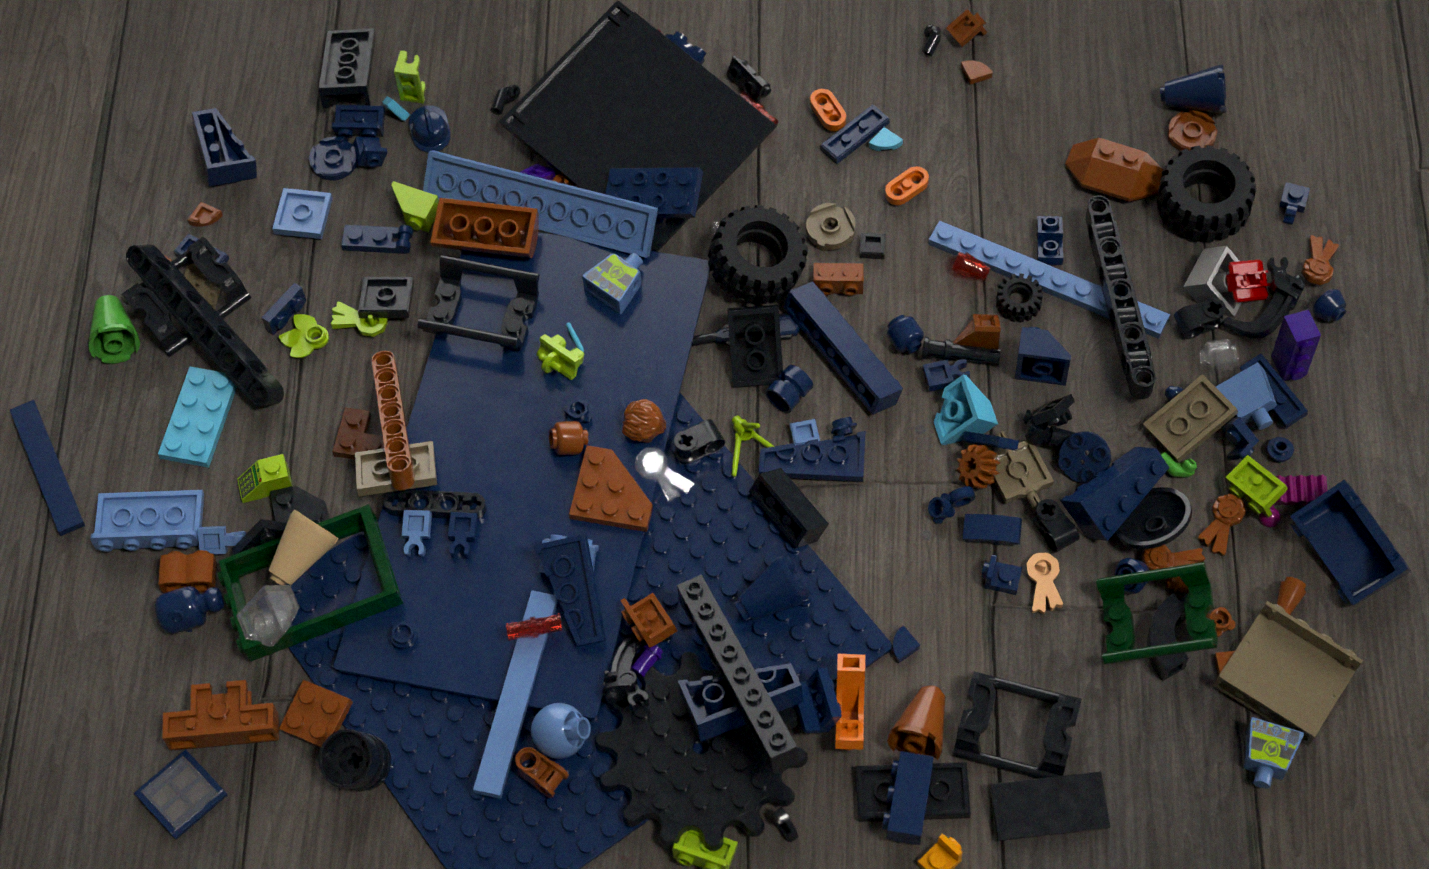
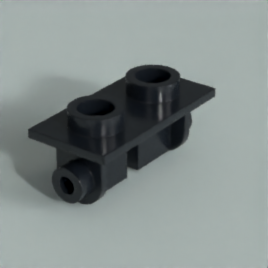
(744, 77)

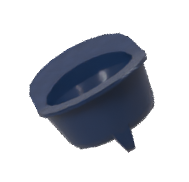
(429, 128)

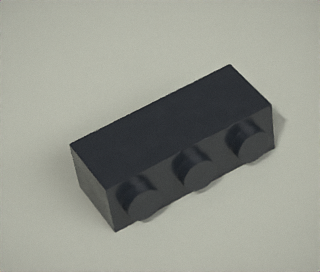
(788, 507)

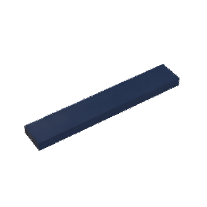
(47, 468)

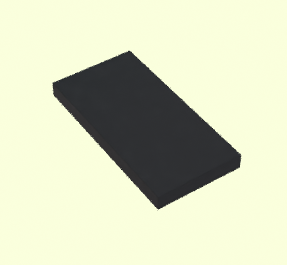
(946, 796)
(1049, 806)

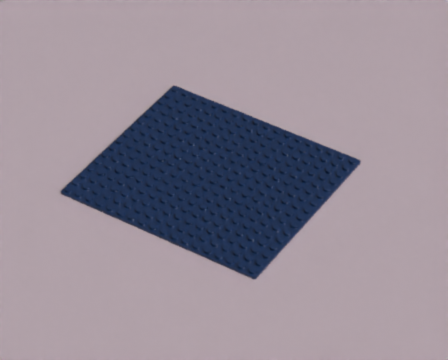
(442, 735)

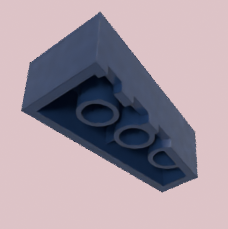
(714, 709)

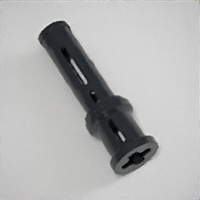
(948, 350)

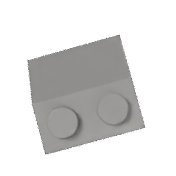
(1209, 278)

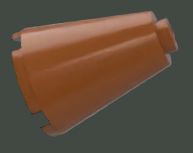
(921, 724)

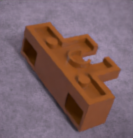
(220, 719)

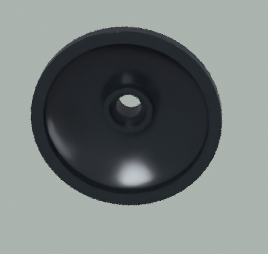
(1156, 519)

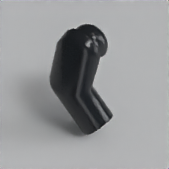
(933, 41)

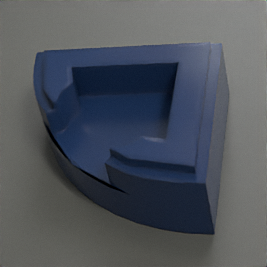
(904, 644)

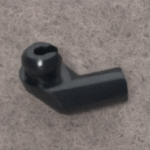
(504, 96)

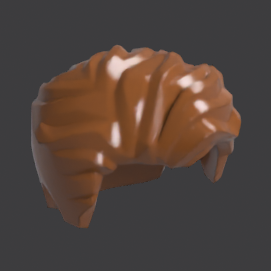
(643, 421)

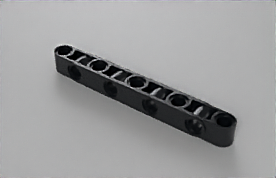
(1122, 311)
(205, 325)

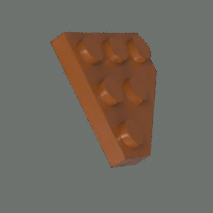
(609, 493)

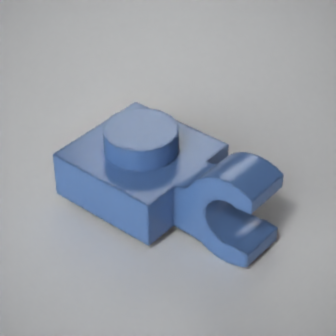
(216, 540)

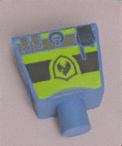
(614, 280)
(1269, 750)

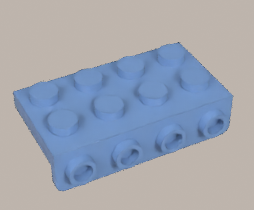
(148, 520)

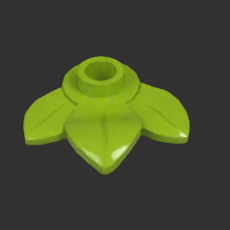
(302, 336)

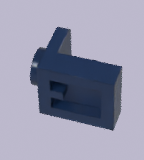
(369, 151)
(1241, 436)
(1001, 576)

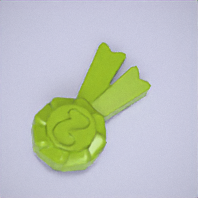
(349, 317)

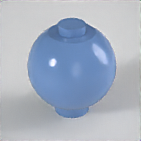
(559, 730)

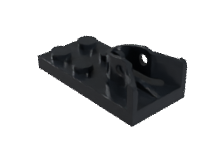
(347, 65)

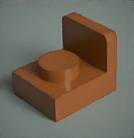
(966, 27)

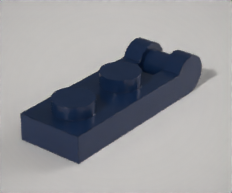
(377, 239)

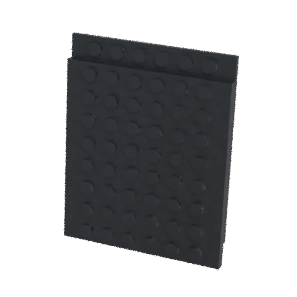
(635, 103)

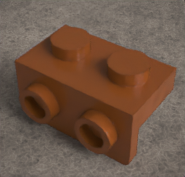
(649, 620)

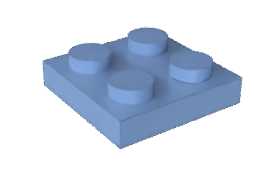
(302, 213)

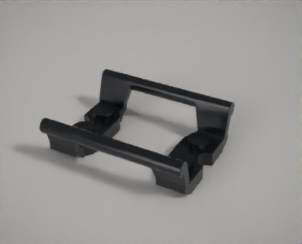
(217, 274)
(449, 296)
(977, 719)

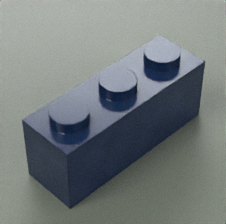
(908, 797)

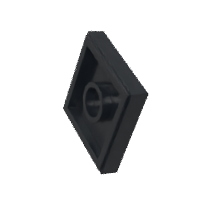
(386, 297)

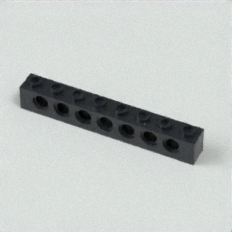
(738, 675)

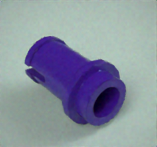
(646, 660)

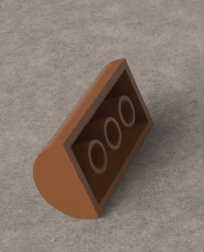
(485, 228)

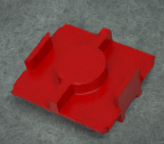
(1247, 280)

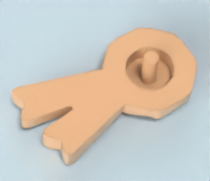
(1043, 570)

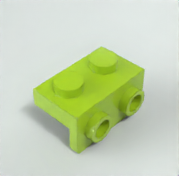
(692, 852)

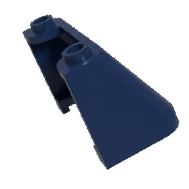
(1350, 543)

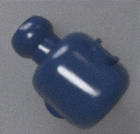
(186, 608)

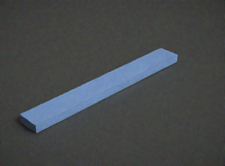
(513, 702)

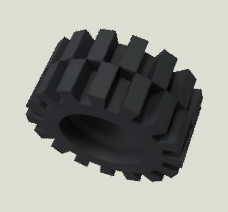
(1019, 310)

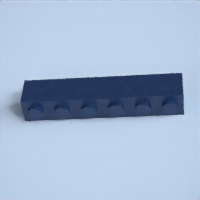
(843, 348)

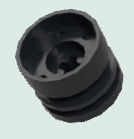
(354, 760)

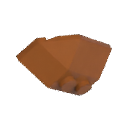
(1114, 169)

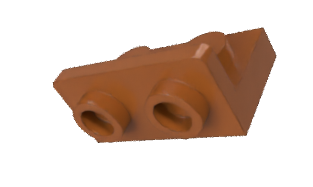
(839, 278)

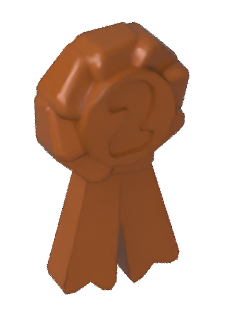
(1318, 269)
(1227, 511)
(1163, 557)

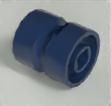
(786, 391)

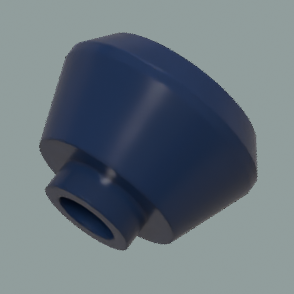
(1330, 306)
(1128, 566)

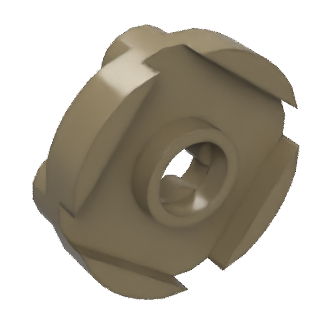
(830, 239)

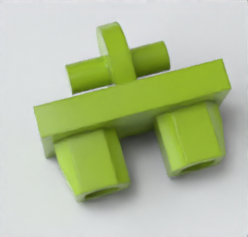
(557, 357)

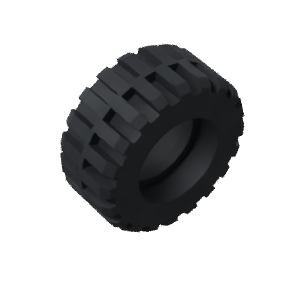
(1213, 168)
(769, 230)

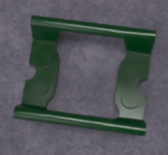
(1118, 614)

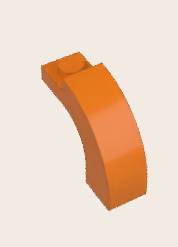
(851, 699)

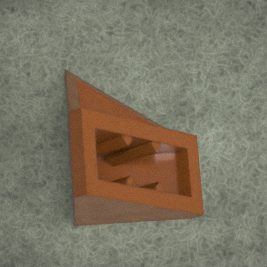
(981, 332)

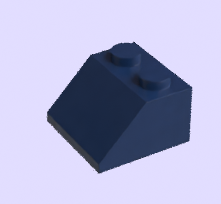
(1041, 358)

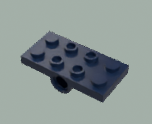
(668, 189)

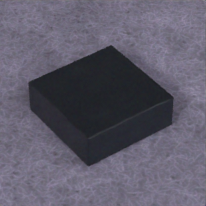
(872, 246)

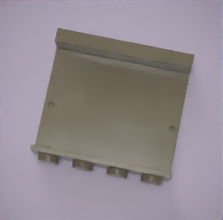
(1288, 672)

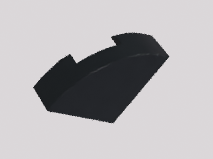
(785, 824)

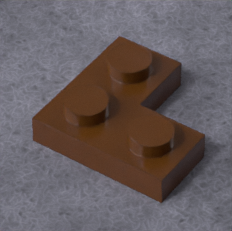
(353, 434)

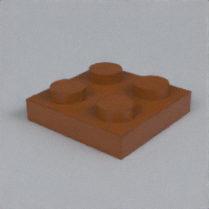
(315, 713)

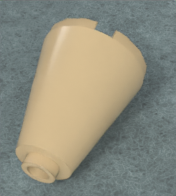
(299, 548)

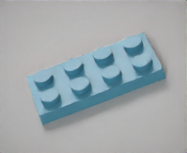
(198, 417)

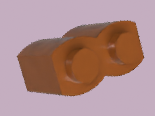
(187, 570)

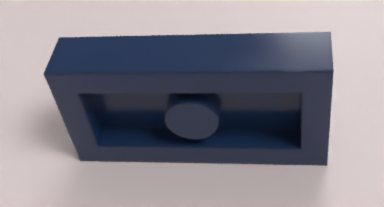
(284, 308)

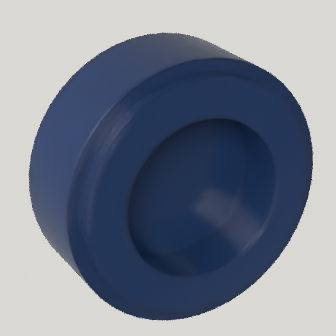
(962, 496)

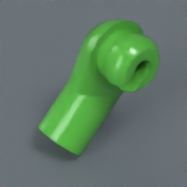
(1178, 469)

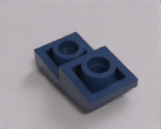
(1050, 240)
(992, 528)

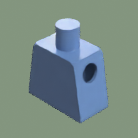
(1250, 395)

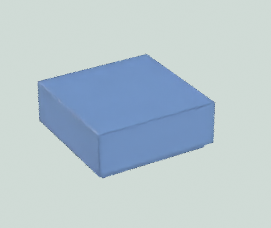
(804, 431)

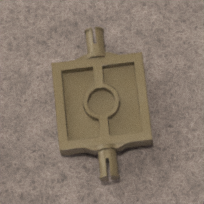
(1021, 473)

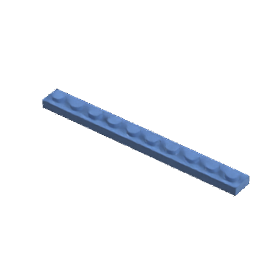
(1052, 280)

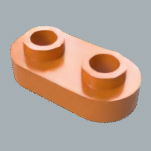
(830, 111)
(905, 187)

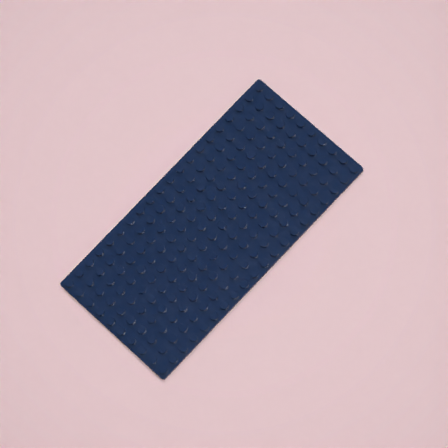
(490, 437)

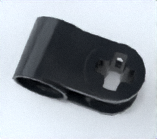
(1200, 317)
(699, 441)
(1054, 525)

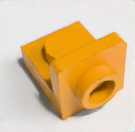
(943, 855)

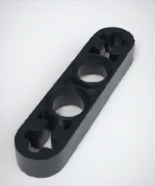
(435, 500)

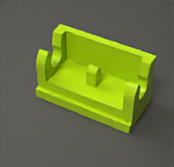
(408, 79)

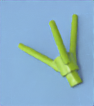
(744, 431)

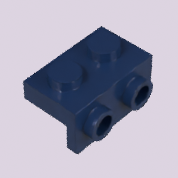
(359, 121)
(820, 706)

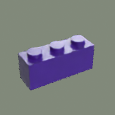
(1295, 345)

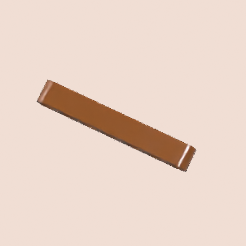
(393, 420)

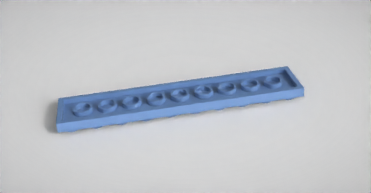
(561, 207)

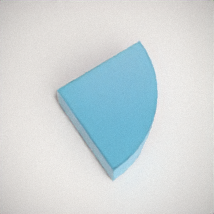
(391, 105)
(885, 140)

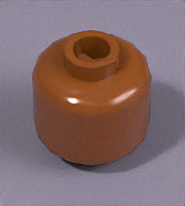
(568, 438)

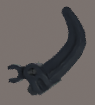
(1285, 293)
(619, 681)

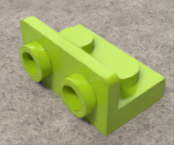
(1255, 485)

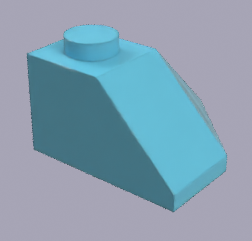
(963, 410)

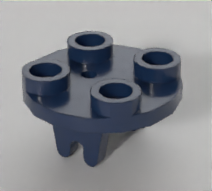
(1074, 450)

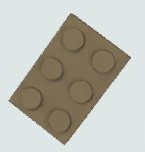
(1190, 418)
(373, 474)

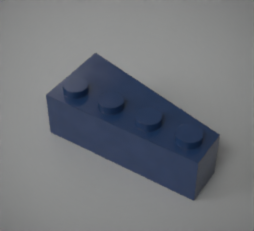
(1115, 493)

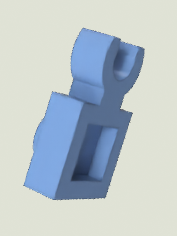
(415, 528)

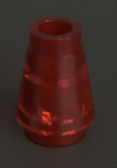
(970, 266)

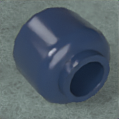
(905, 334)

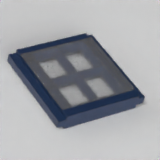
(180, 794)

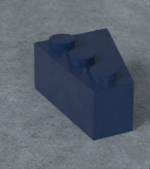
(220, 151)

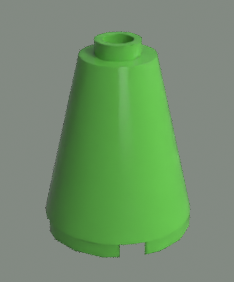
(112, 332)

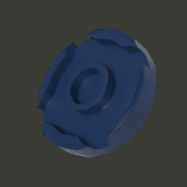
(333, 158)

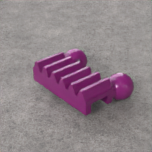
(1300, 492)

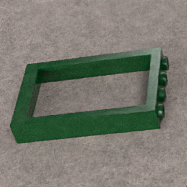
(261, 557)

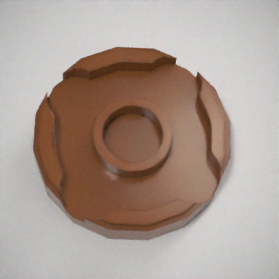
(1191, 130)

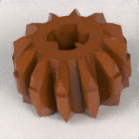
(977, 466)

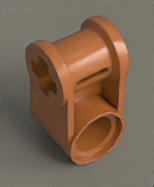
(544, 774)

